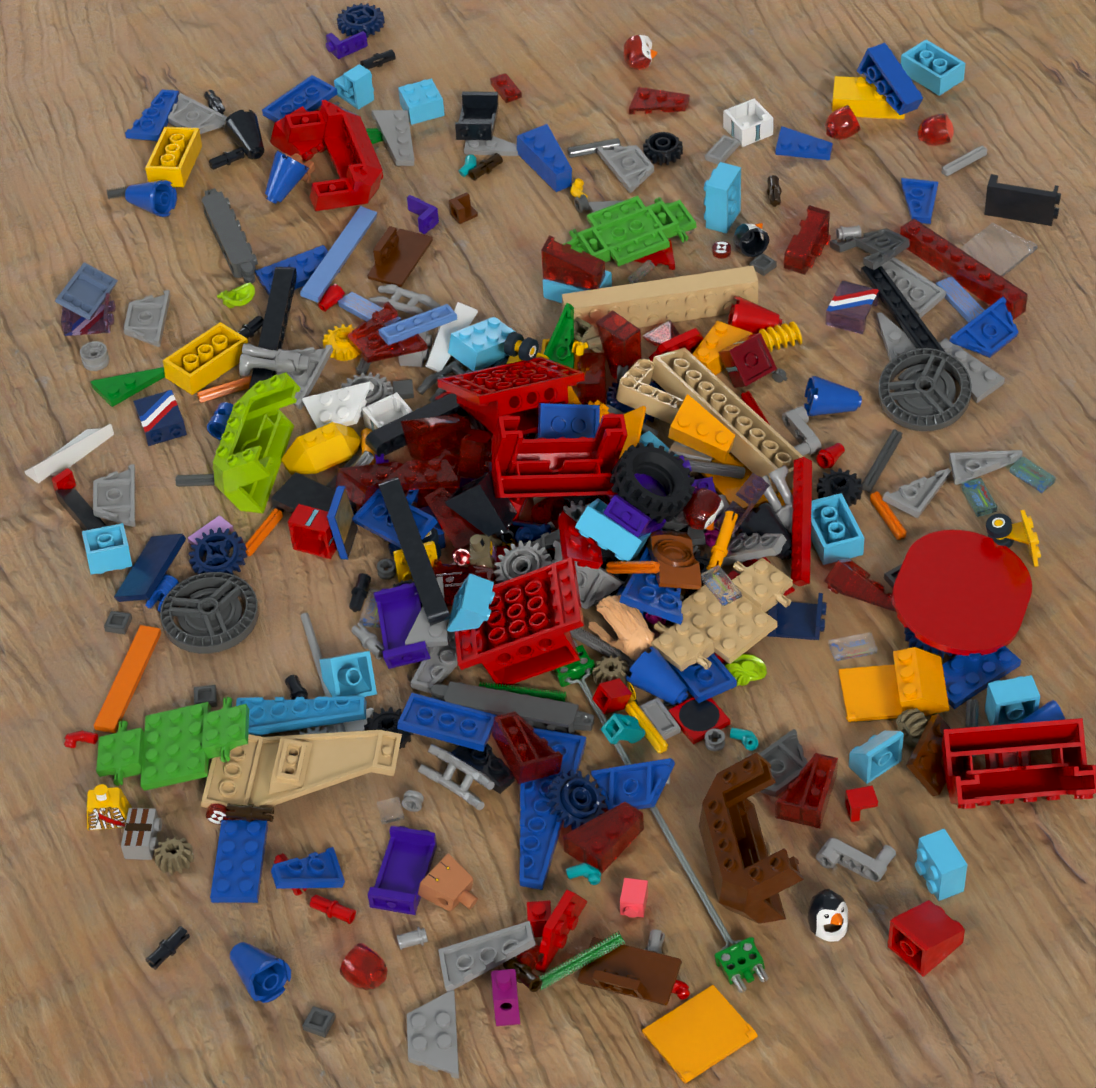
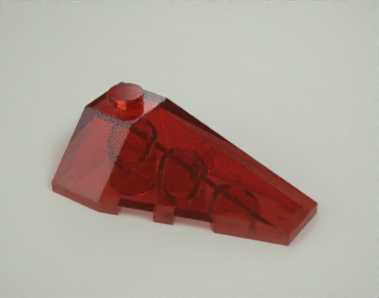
(854, 582)

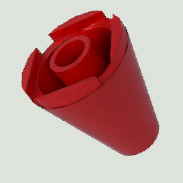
(751, 316)

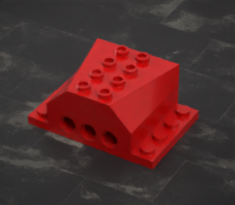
(512, 390)
(526, 626)

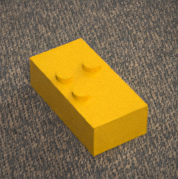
(861, 98)
(174, 155)
(204, 358)

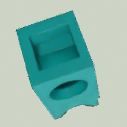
(623, 728)

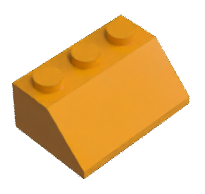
(921, 681)

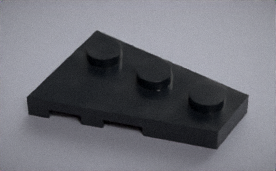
(488, 764)

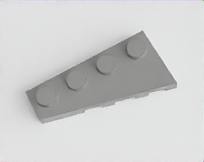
(983, 378)
(478, 955)

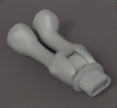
(283, 360)
(784, 512)

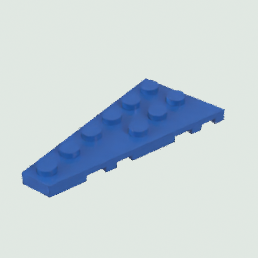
(645, 594)

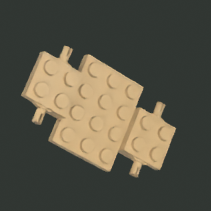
(727, 629)

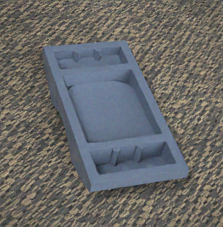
(86, 291)

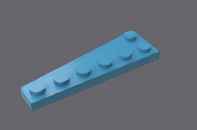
(301, 713)

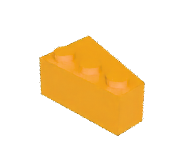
(717, 339)
(701, 430)

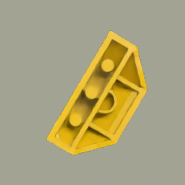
(321, 449)

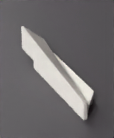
(439, 352)
(70, 453)

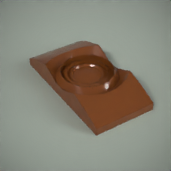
(676, 559)

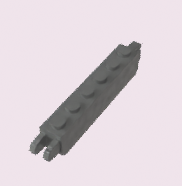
(229, 235)
(536, 711)

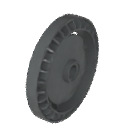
(924, 408)
(211, 615)

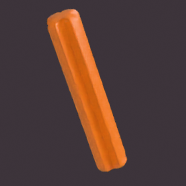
(224, 389)
(888, 515)
(263, 531)
(633, 567)

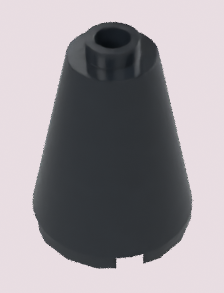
(245, 133)
(767, 522)

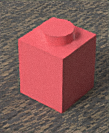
(633, 897)

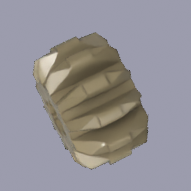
(610, 669)
(912, 725)
(173, 855)

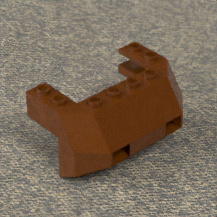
(735, 848)

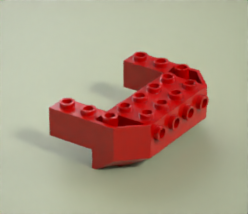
(349, 150)

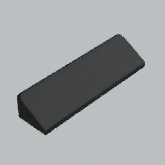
(79, 509)

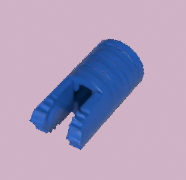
(164, 587)

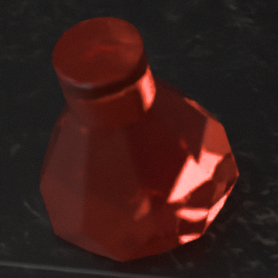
(530, 957)

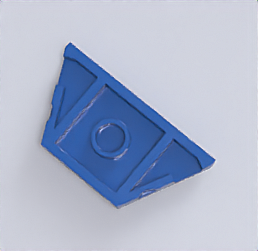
(988, 330)
(634, 783)

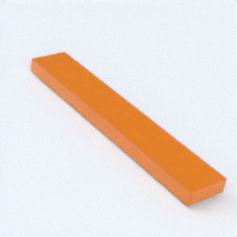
(127, 679)

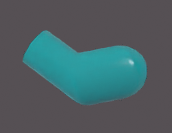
(470, 163)
(747, 738)
(586, 870)

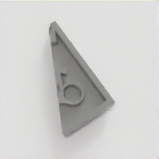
(894, 338)
(918, 494)

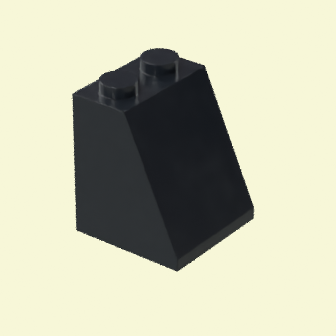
(479, 506)

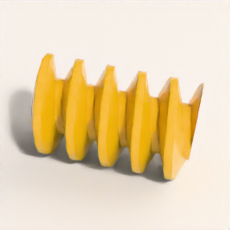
(781, 335)

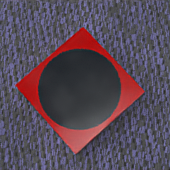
(698, 718)

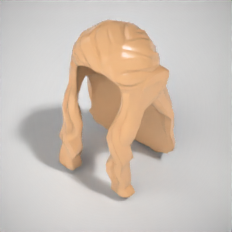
(629, 625)

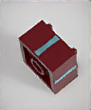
(747, 360)

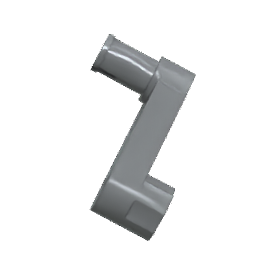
(795, 422)
(838, 852)

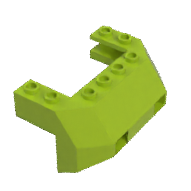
(255, 443)

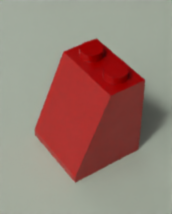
(306, 149)
(924, 936)

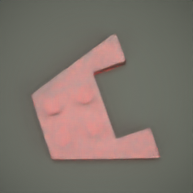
(372, 346)

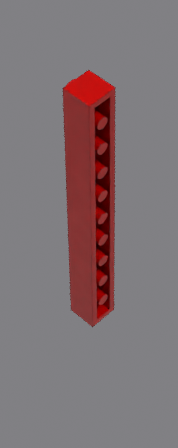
(801, 521)

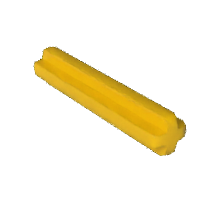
(652, 733)

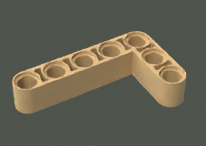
(636, 392)

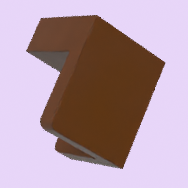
(461, 208)

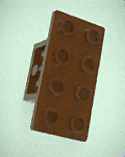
(397, 255)
(632, 973)

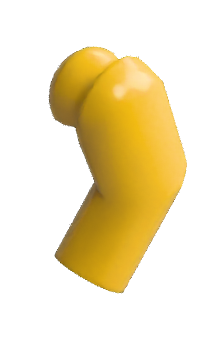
(577, 188)

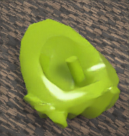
(238, 296)
(747, 669)

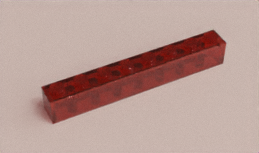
(963, 267)

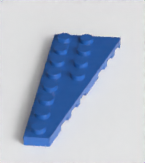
(537, 826)

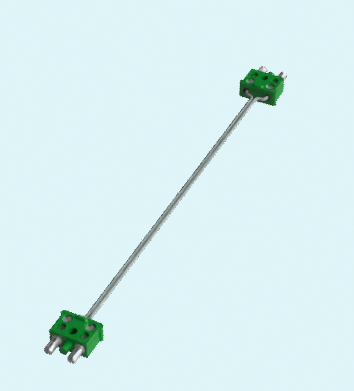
(735, 961)

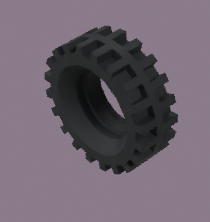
(663, 468)

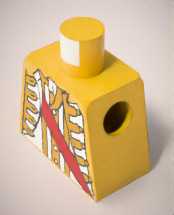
(106, 808)

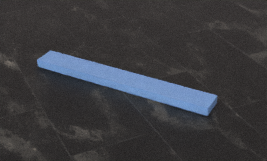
(338, 254)

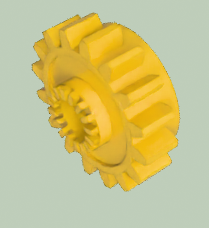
(341, 347)

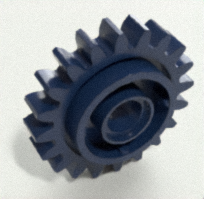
(575, 799)

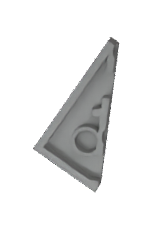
(490, 147)
(974, 464)
(422, 631)

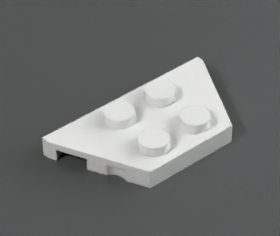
(339, 405)

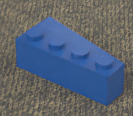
(890, 79)
(545, 157)

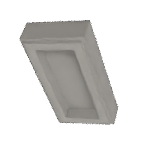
(722, 150)
(661, 718)

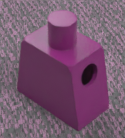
(505, 991)

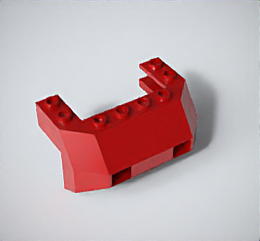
(555, 465)
(1009, 764)

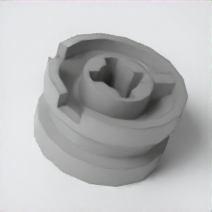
(94, 356)

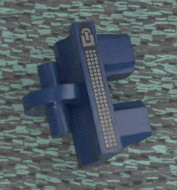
(529, 530)

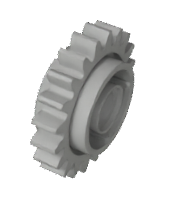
(381, 389)
(519, 557)

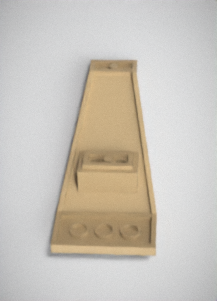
(321, 760)

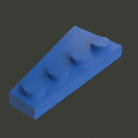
(154, 118)

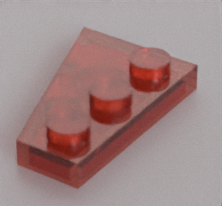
(652, 99)

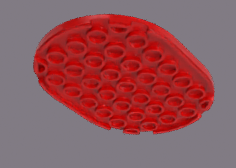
(962, 592)

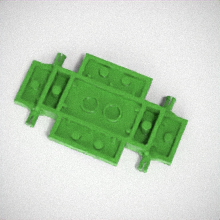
(632, 230)
(173, 744)

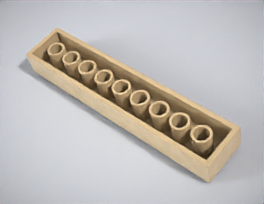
(667, 298)
(755, 440)

